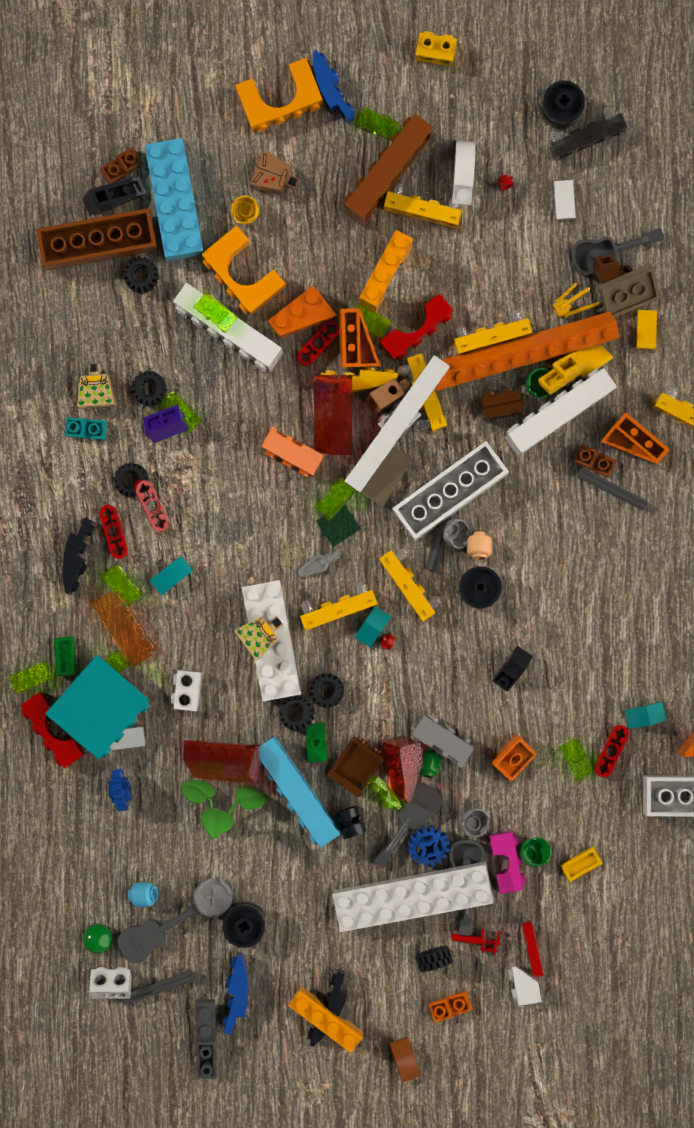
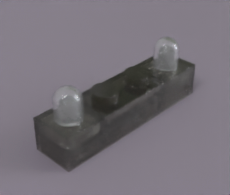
(592, 135)

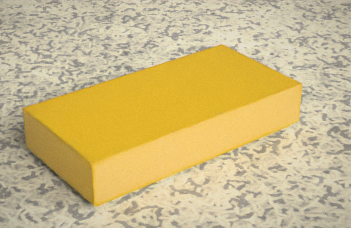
(646, 329)
(581, 864)

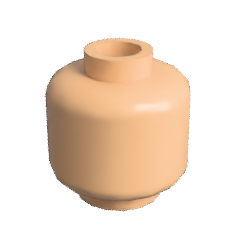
(479, 546)

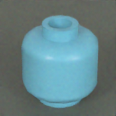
(143, 894)

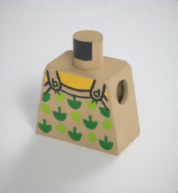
(95, 390)
(259, 635)

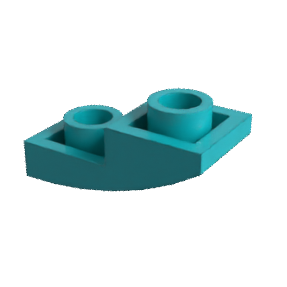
(85, 428)
(171, 575)

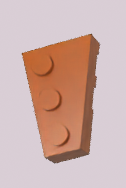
(301, 314)
(354, 340)
(635, 439)
(292, 452)

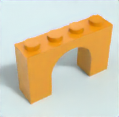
(261, 115)
(393, 256)
(250, 296)

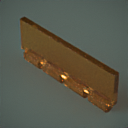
(119, 625)

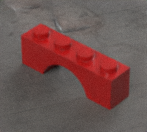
(398, 343)
(65, 751)

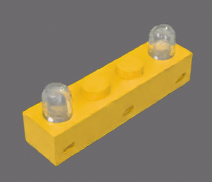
(421, 209)
(488, 337)
(670, 406)
(431, 407)
(411, 591)
(346, 606)

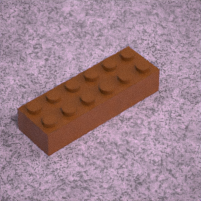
(388, 169)
(97, 239)

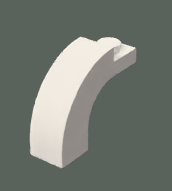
(463, 172)

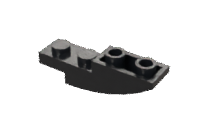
(73, 564)
(335, 1001)

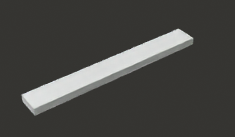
(397, 423)

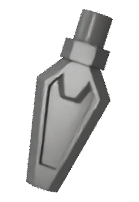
(318, 564)

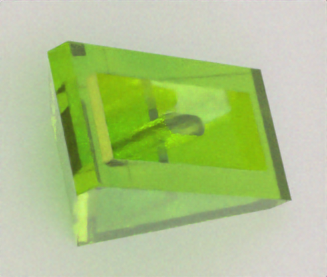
(118, 661)
(576, 759)

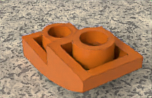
(450, 1005)

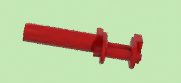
(478, 940)

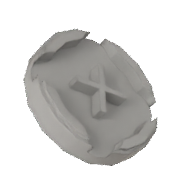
(213, 897)

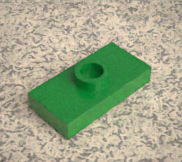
(65, 656)
(316, 743)

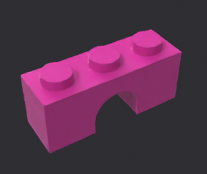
(509, 879)

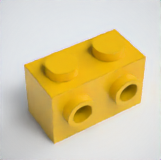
(435, 48)

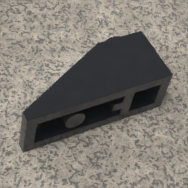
(113, 195)

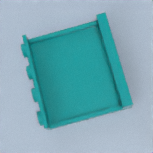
(98, 707)

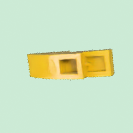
(574, 365)
(368, 378)

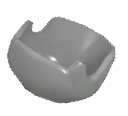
(456, 533)
(475, 822)

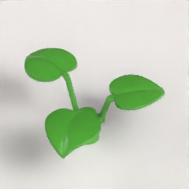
(219, 821)

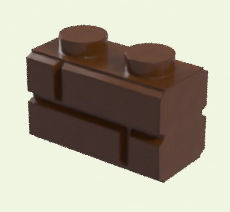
(501, 404)

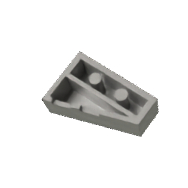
(443, 740)

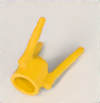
(563, 307)

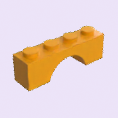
(316, 1013)

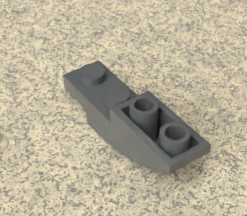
(206, 1038)

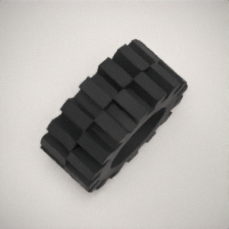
(141, 286)
(143, 378)
(122, 472)
(326, 702)
(289, 705)
(434, 958)

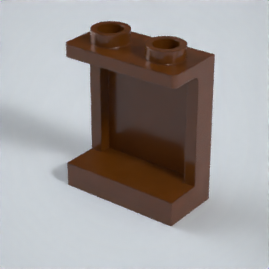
(356, 765)

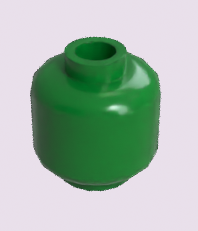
(430, 764)

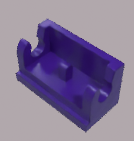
(165, 424)

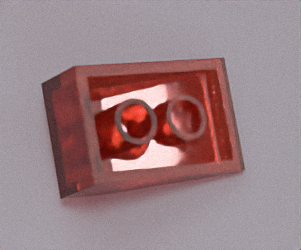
(403, 765)

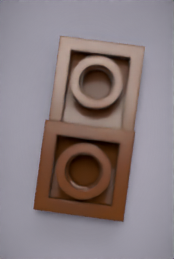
(122, 166)
(595, 461)
(404, 1059)

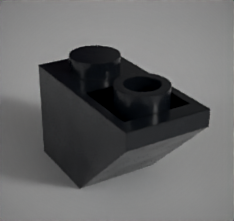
(512, 668)

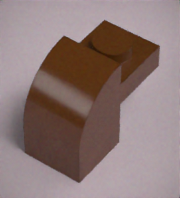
(608, 268)

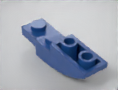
(327, 82)
(239, 987)

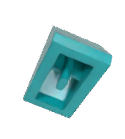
(372, 626)
(645, 715)

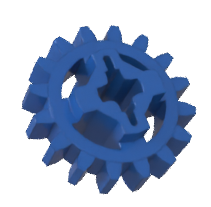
(120, 790)
(426, 838)

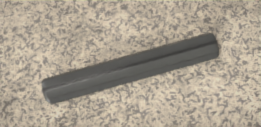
(612, 488)
(437, 547)
(159, 987)

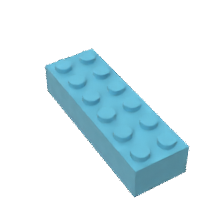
(174, 199)
(298, 793)

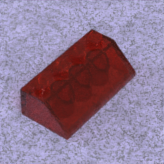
(333, 414)
(222, 760)

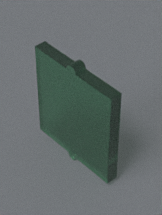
(339, 527)

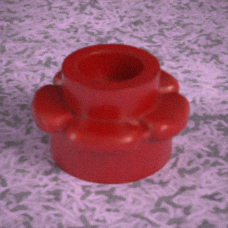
(504, 182)
(387, 641)

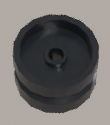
(562, 93)
(468, 587)
(244, 936)

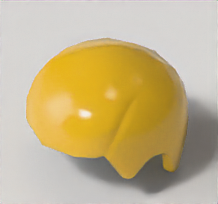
(245, 210)

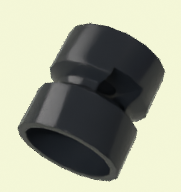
(350, 822)

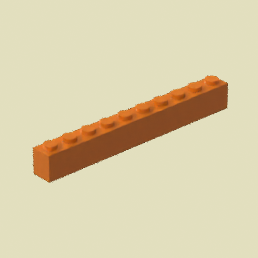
(529, 349)

